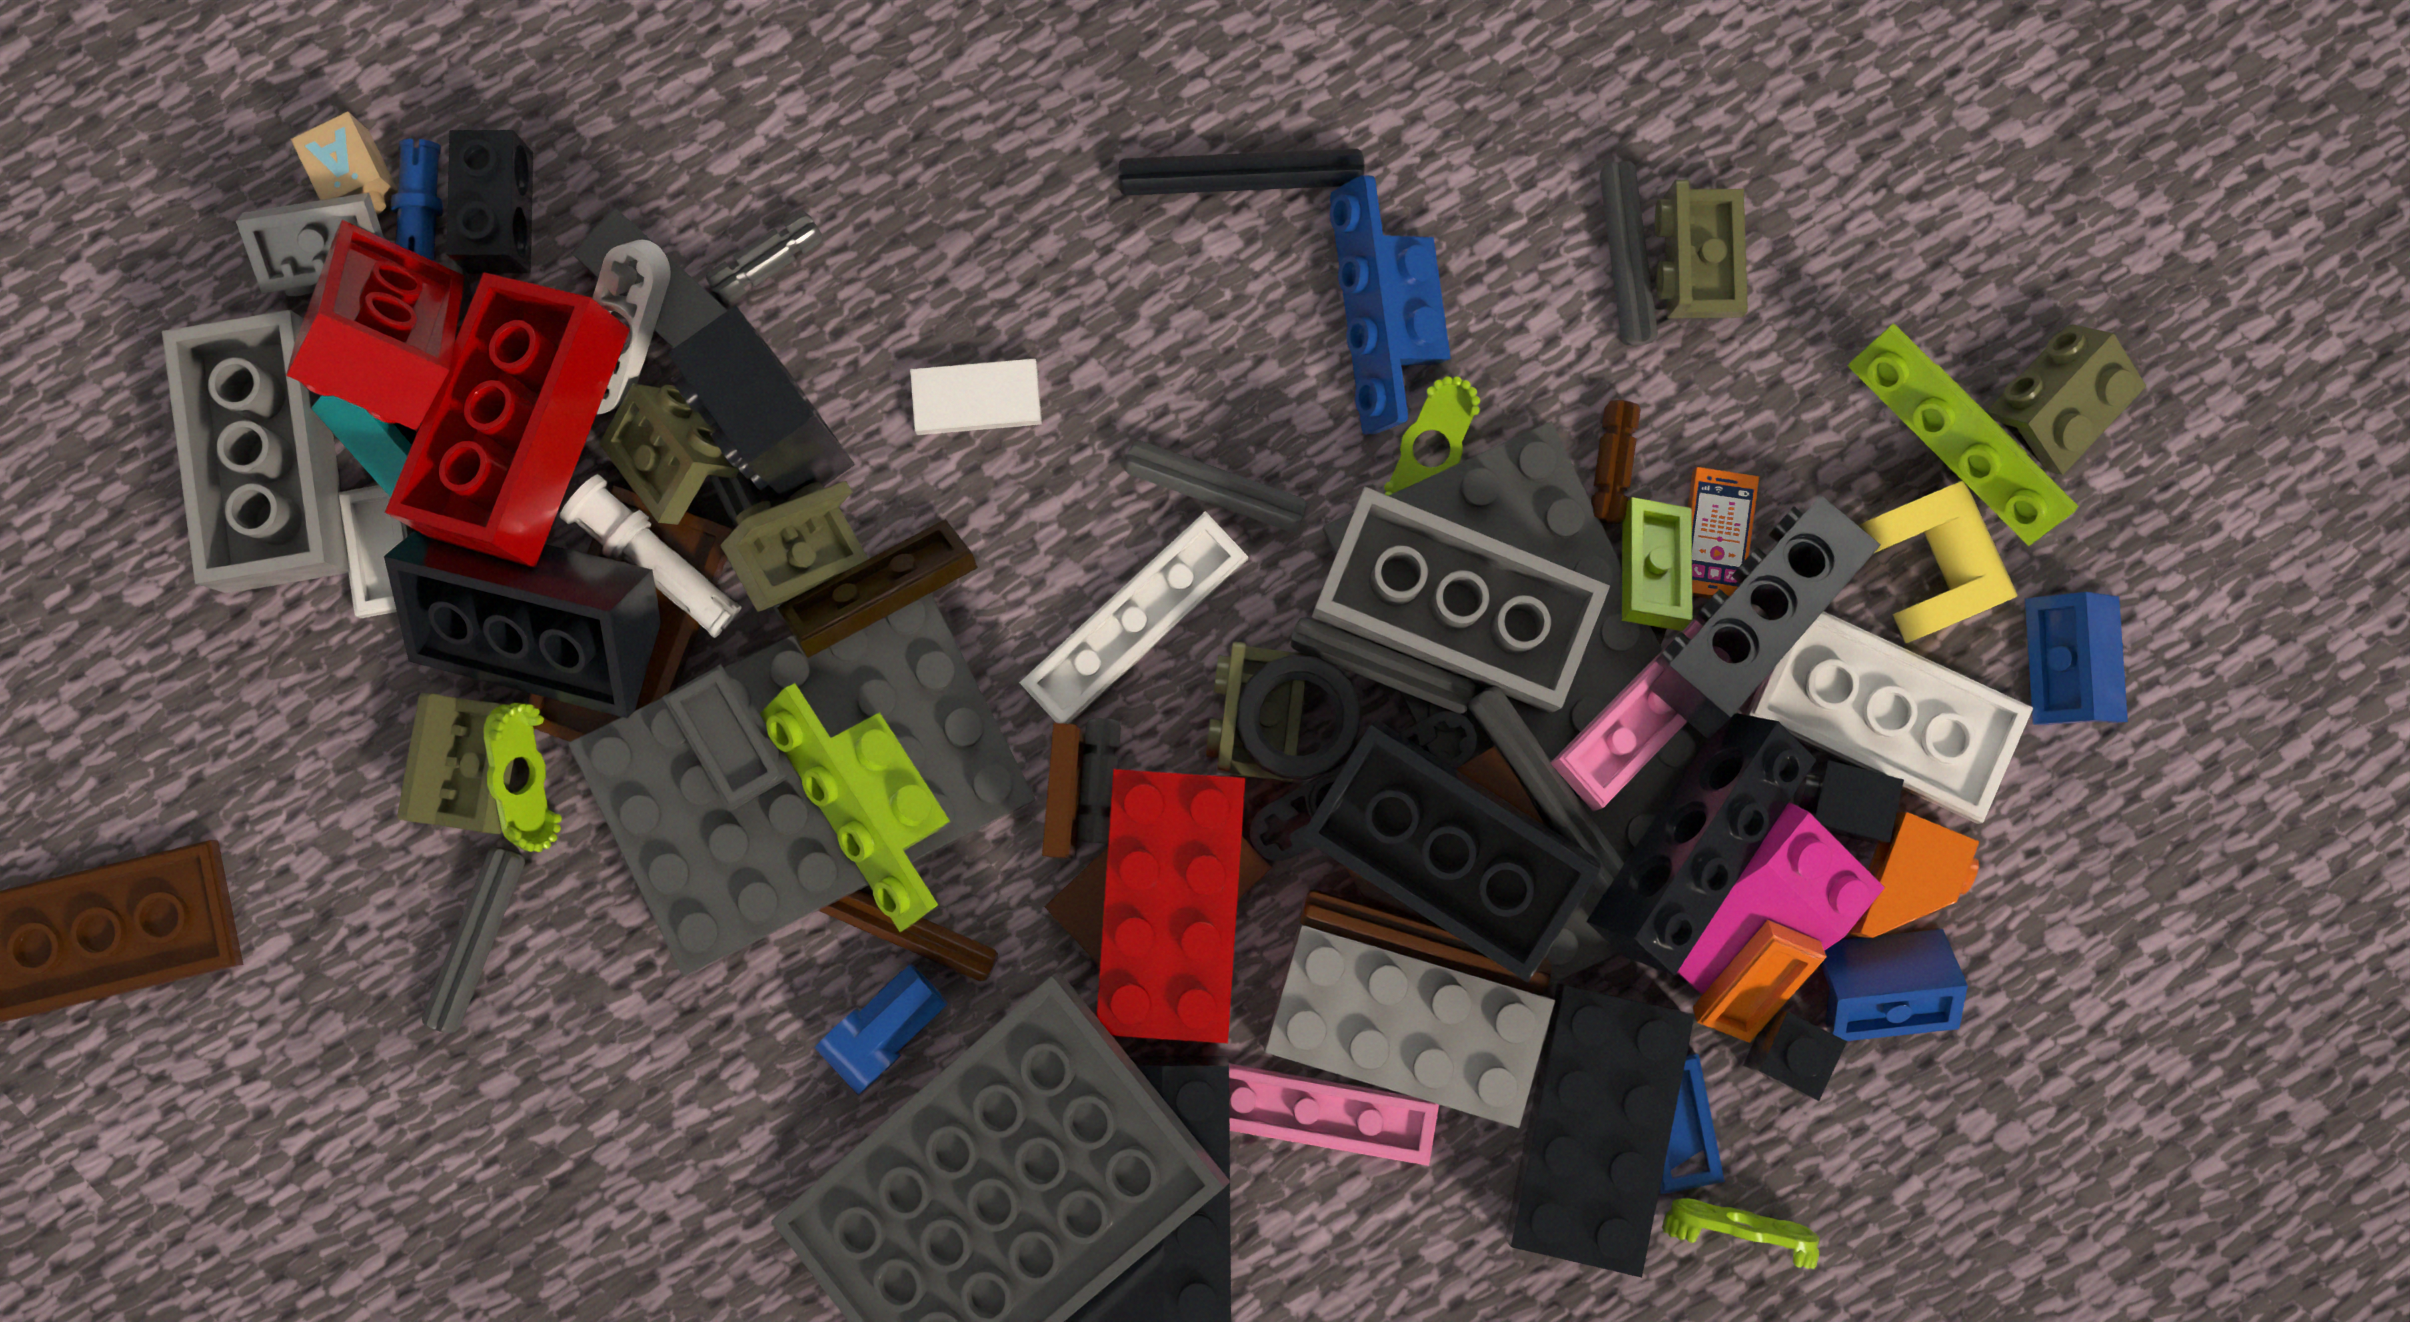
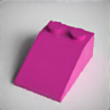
(1794, 879)

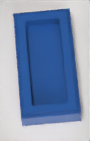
(1692, 1133)

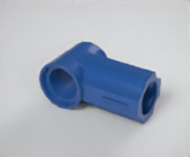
(871, 1038)

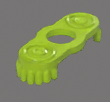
(1447, 410)
(525, 813)
(1691, 1215)

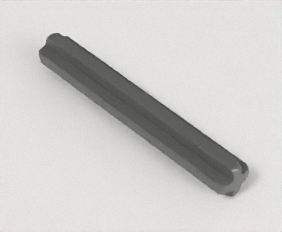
(1543, 781)

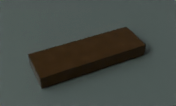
(877, 588)

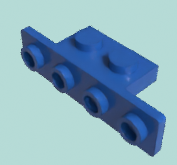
(1388, 301)

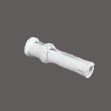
(628, 538)

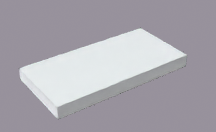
(1894, 715)

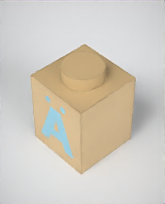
(345, 161)

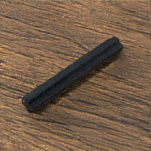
(1239, 171)

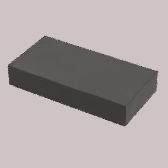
(725, 738)

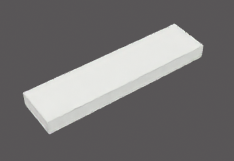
(1134, 620)

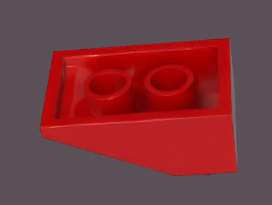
(378, 327)

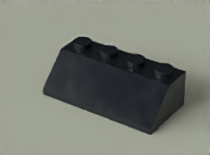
(559, 630)

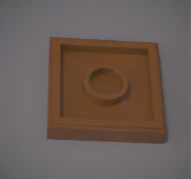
(1063, 791)

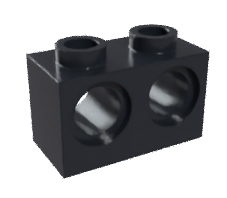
(489, 201)

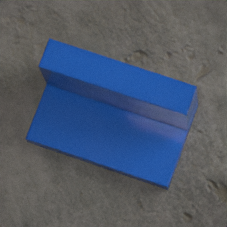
(2076, 659)
(1893, 986)

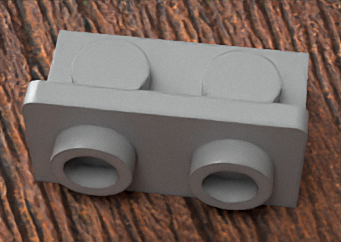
(293, 241)

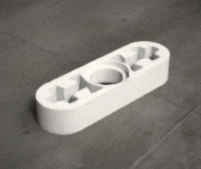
(639, 308)

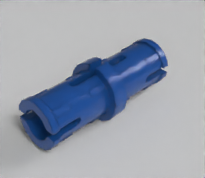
(417, 197)

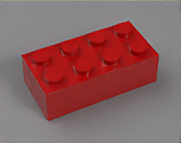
(509, 419)
(1170, 905)

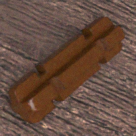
(1615, 461)

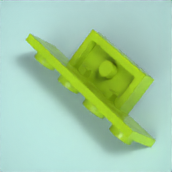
(1962, 435)
(867, 796)

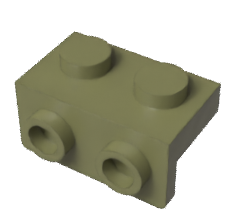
(1702, 251)
(2069, 395)
(793, 545)
(1278, 714)
(450, 766)

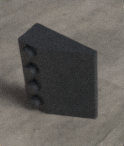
(1190, 1268)

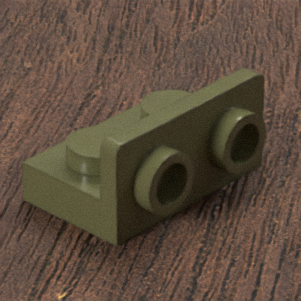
(663, 450)

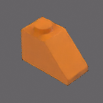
(1921, 873)

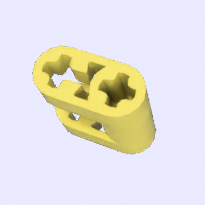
(1962, 551)

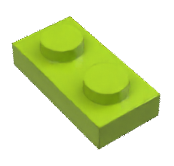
(1657, 564)

